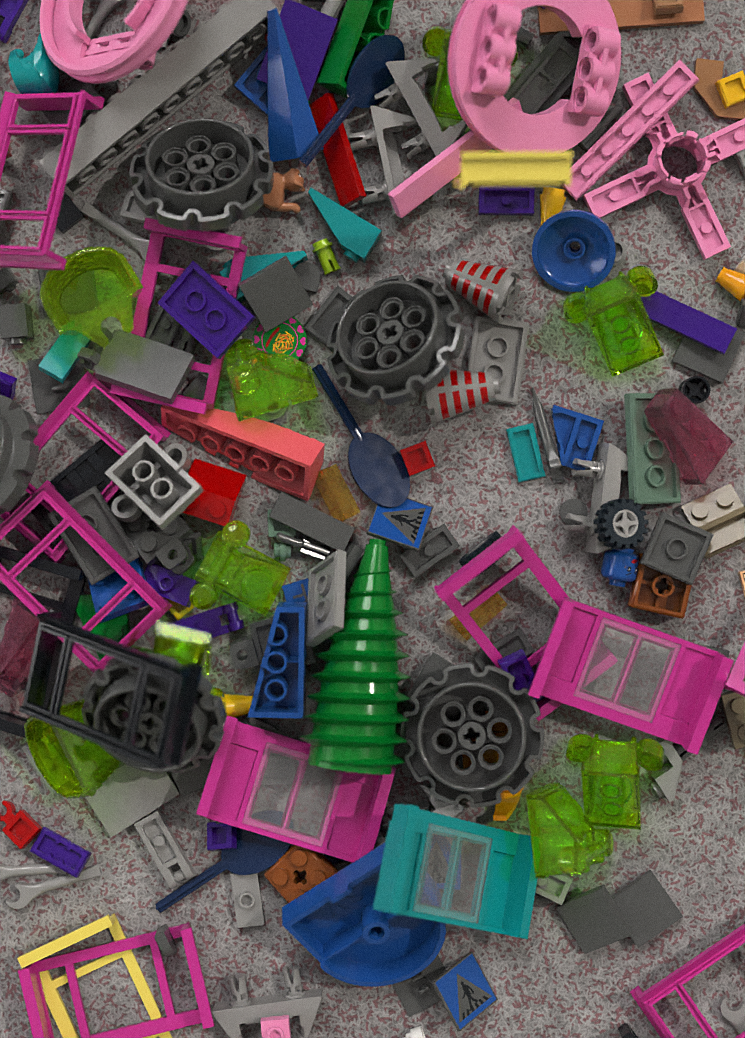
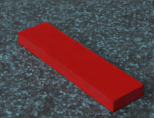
(338, 153)

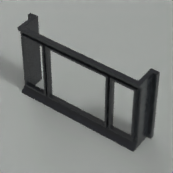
(179, 705)
(11, 722)

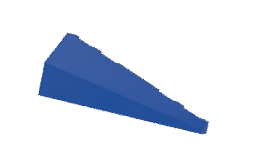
(289, 114)

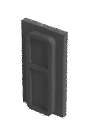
(546, 77)

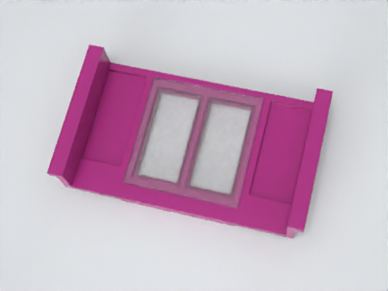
(631, 674)
(271, 790)

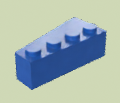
(282, 674)

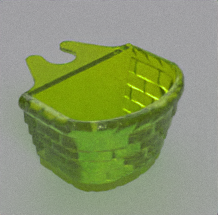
(90, 289)
(65, 760)

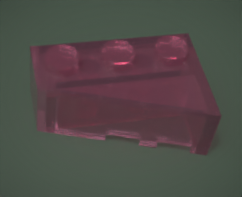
(688, 433)
(17, 648)

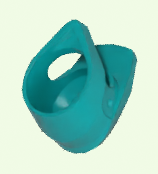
(35, 72)

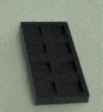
(79, 477)

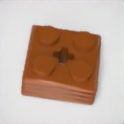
(645, 595)
(285, 872)

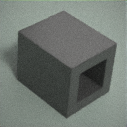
(16, 323)

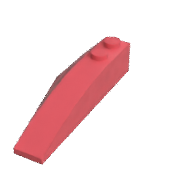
(271, 451)

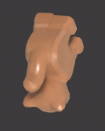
(291, 181)

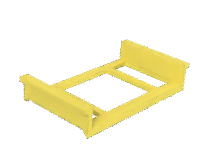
(514, 169)
(50, 985)

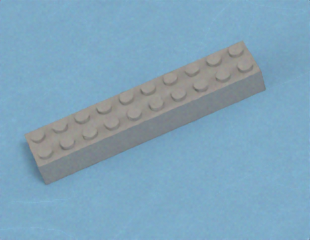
(162, 91)

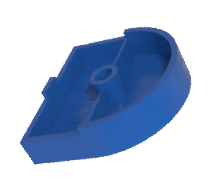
(354, 939)

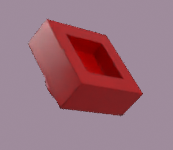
(417, 458)

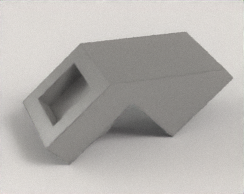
(667, 778)

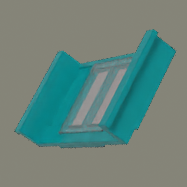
(457, 873)

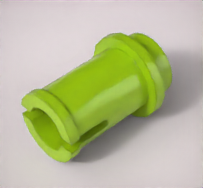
(326, 256)

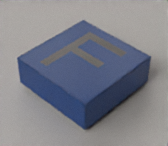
(296, 591)

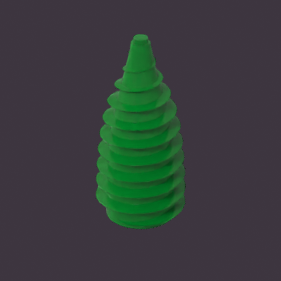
(361, 677)

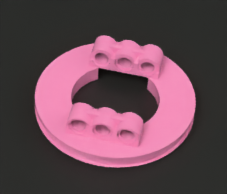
(108, 56)
(480, 67)

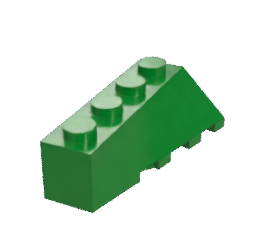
(358, 26)

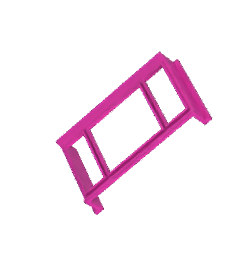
(41, 256)
(145, 298)
(57, 418)
(103, 548)
(530, 560)
(680, 976)
(37, 1006)

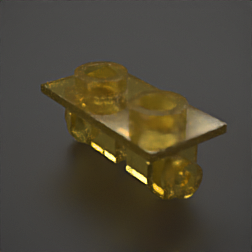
(336, 493)
(481, 614)

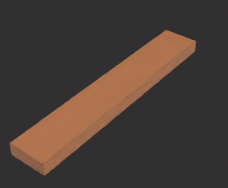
(630, 15)

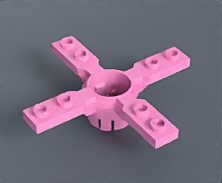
(653, 177)

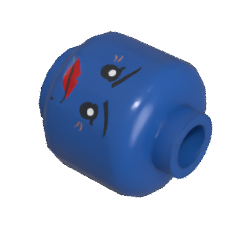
(620, 566)

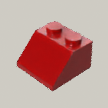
(220, 494)

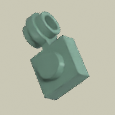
(280, 549)

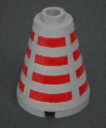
(484, 286)
(460, 393)

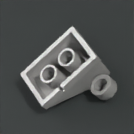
(153, 482)

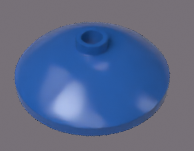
(569, 267)

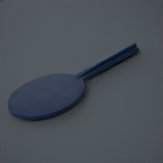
(366, 78)
(371, 458)
(252, 856)

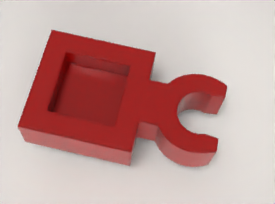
(20, 826)

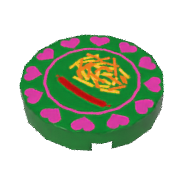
(285, 338)

